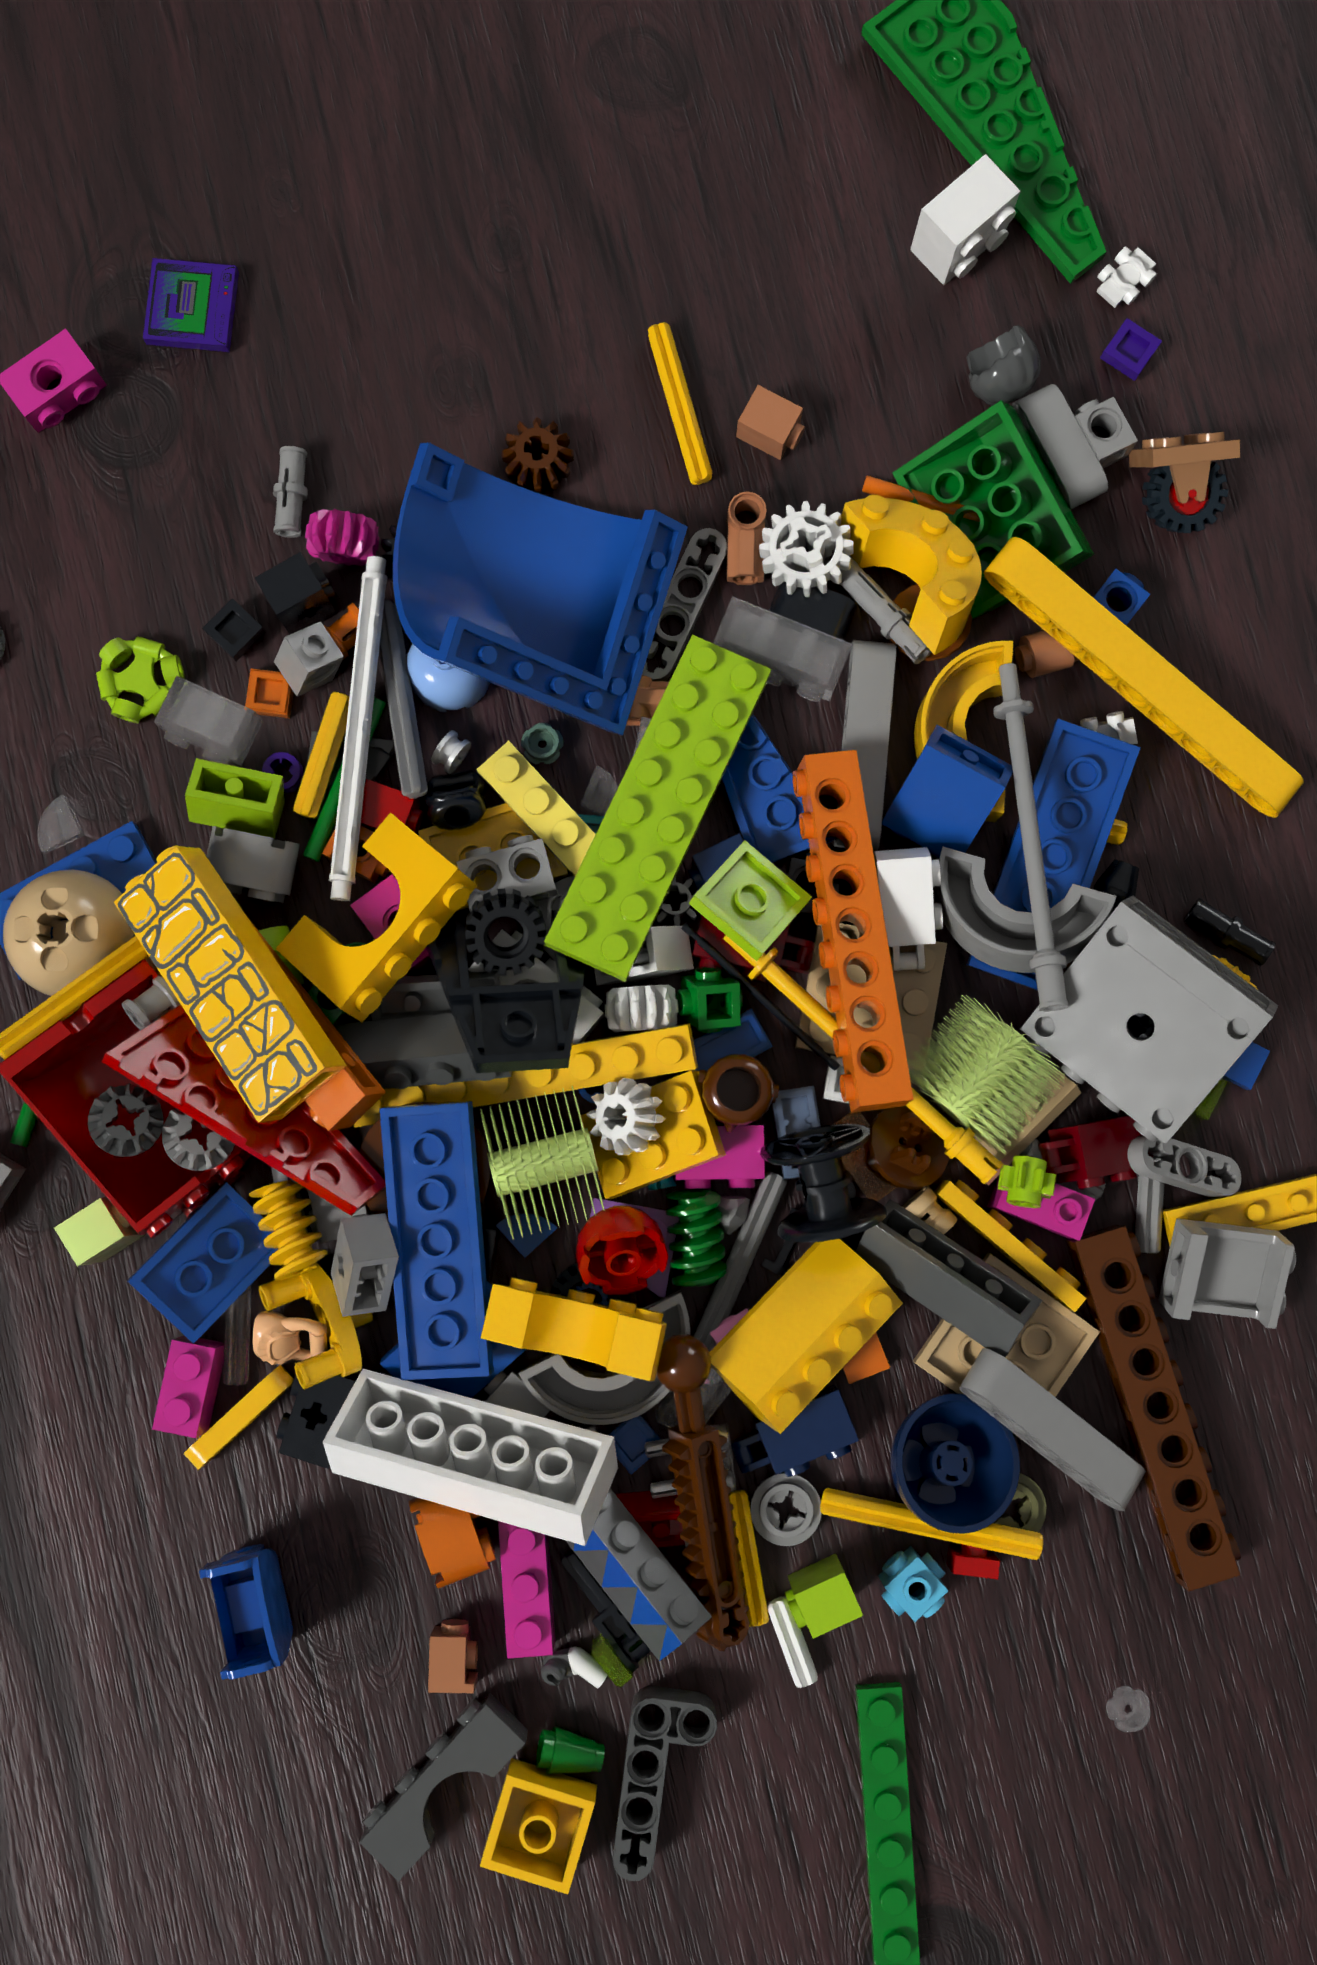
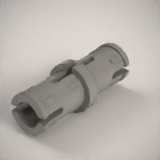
(290, 491)

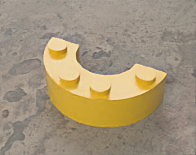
(926, 550)
(958, 687)
(576, 1327)

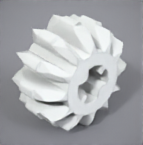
(641, 1008)
(623, 1100)

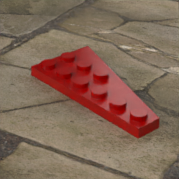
(182, 1070)

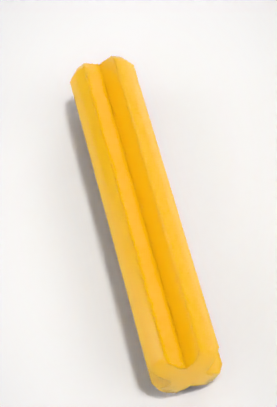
(323, 757)
(749, 1560)

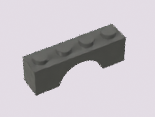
(482, 1743)

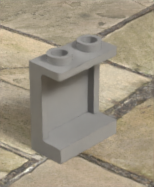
(1227, 1271)

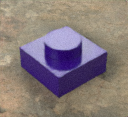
(1130, 349)

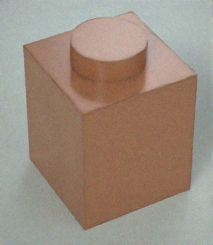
(770, 423)

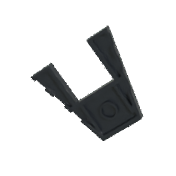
(509, 1024)

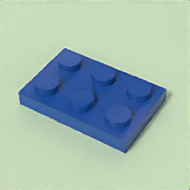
(205, 1263)

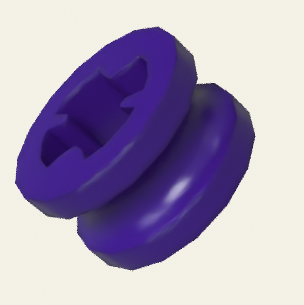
(295, 770)

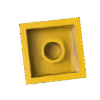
(539, 1826)

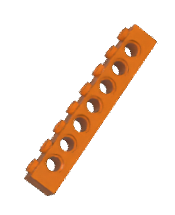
(840, 777)

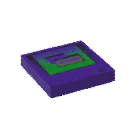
(190, 305)

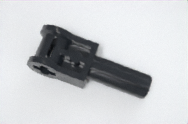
(609, 1619)

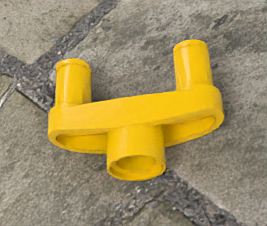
(344, 1350)

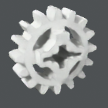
(793, 562)

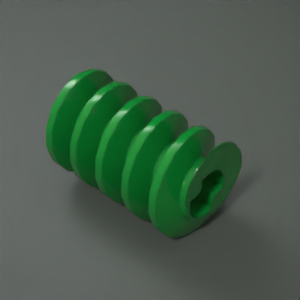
(698, 1236)

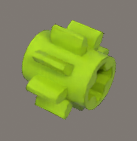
(1026, 1182)

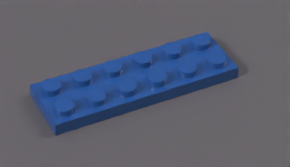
(1076, 805)
(437, 1239)

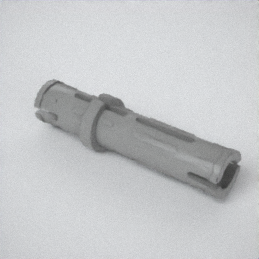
(887, 614)

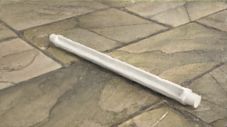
(358, 729)

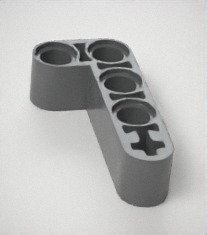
(649, 1781)

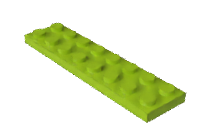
(657, 808)

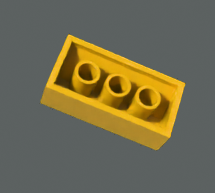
(803, 1332)

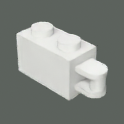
(907, 902)

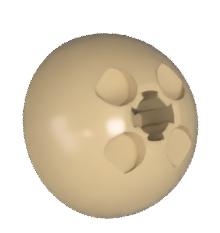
(79, 943)

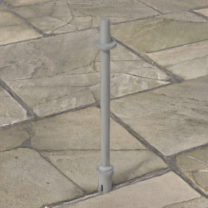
(1047, 961)

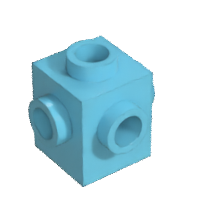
(901, 1572)

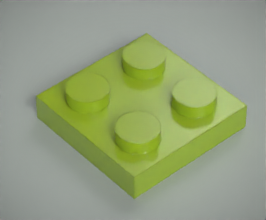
(750, 900)

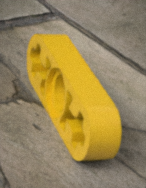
(239, 1417)

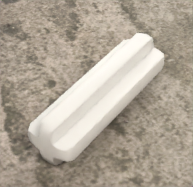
(792, 1643)

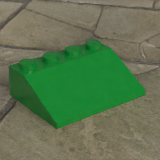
(1004, 480)

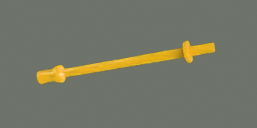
(957, 1140)

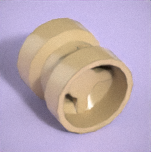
(926, 1202)

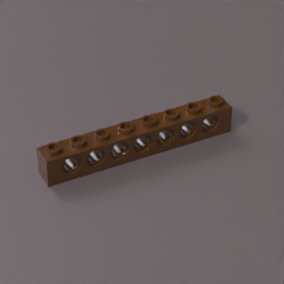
(1217, 1553)

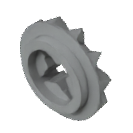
(189, 1152)
(796, 1527)

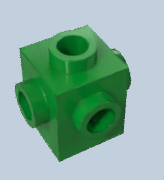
(715, 1011)

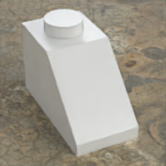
(663, 953)

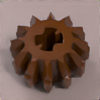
(521, 455)

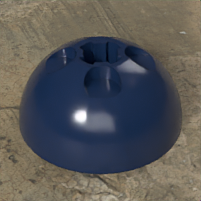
(974, 1470)

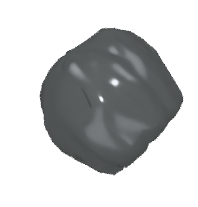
(1004, 367)

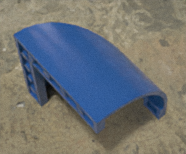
(531, 587)

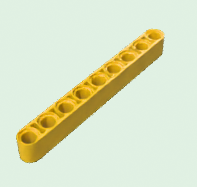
(1143, 677)

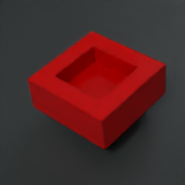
(973, 1562)

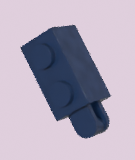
(815, 1432)

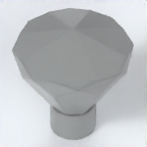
(734, 1212)

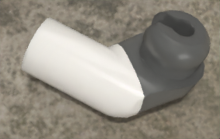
(572, 1662)

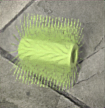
(983, 1074)
(540, 1163)

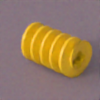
(287, 1228)

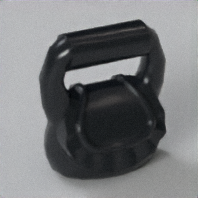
(456, 800)

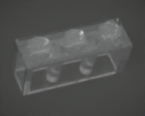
(791, 649)

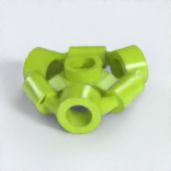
(137, 677)

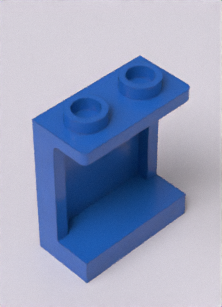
(947, 793)

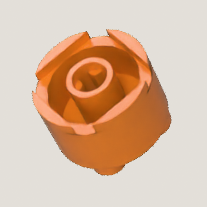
(451, 1541)

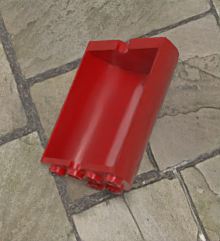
(64, 1074)

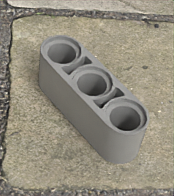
(1062, 445)

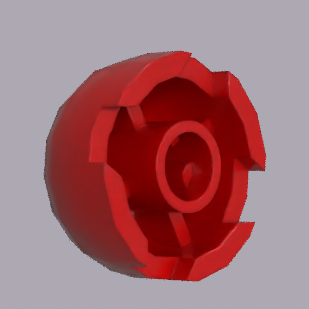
(620, 1250)

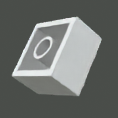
(965, 220)

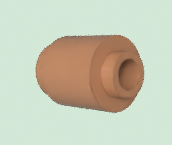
(1042, 655)

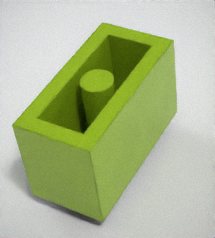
(235, 798)
(822, 1597)

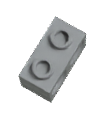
(504, 864)

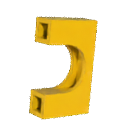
(364, 974)

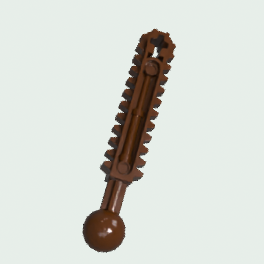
(703, 1495)

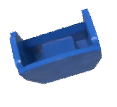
(250, 1610)

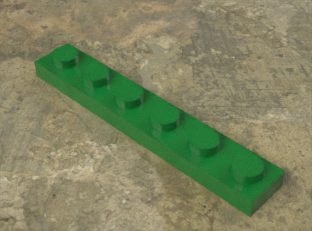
(887, 1824)

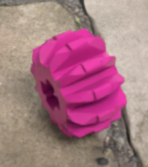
(341, 537)

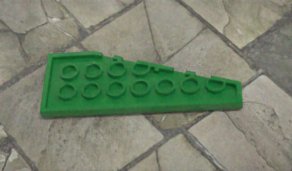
(981, 93)

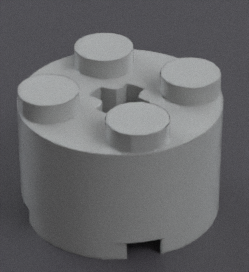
(253, 862)

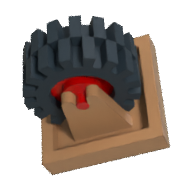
(1186, 484)

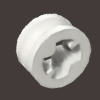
(450, 751)

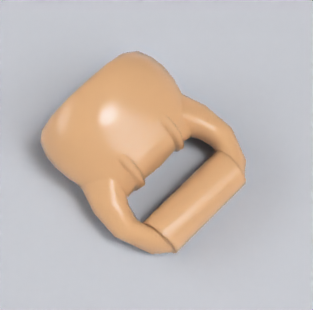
(278, 1338)

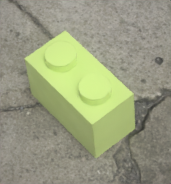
(96, 1233)

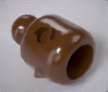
(737, 1090)

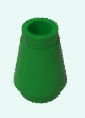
(568, 1753)

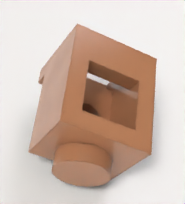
(451, 1658)

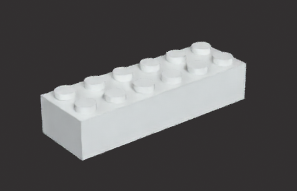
(472, 1456)

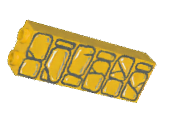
(229, 983)

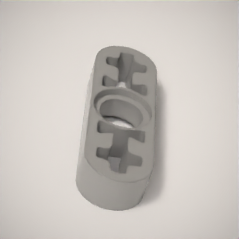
(1200, 1161)

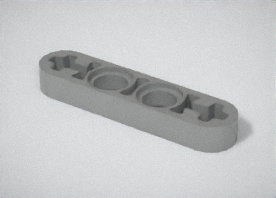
(684, 607)

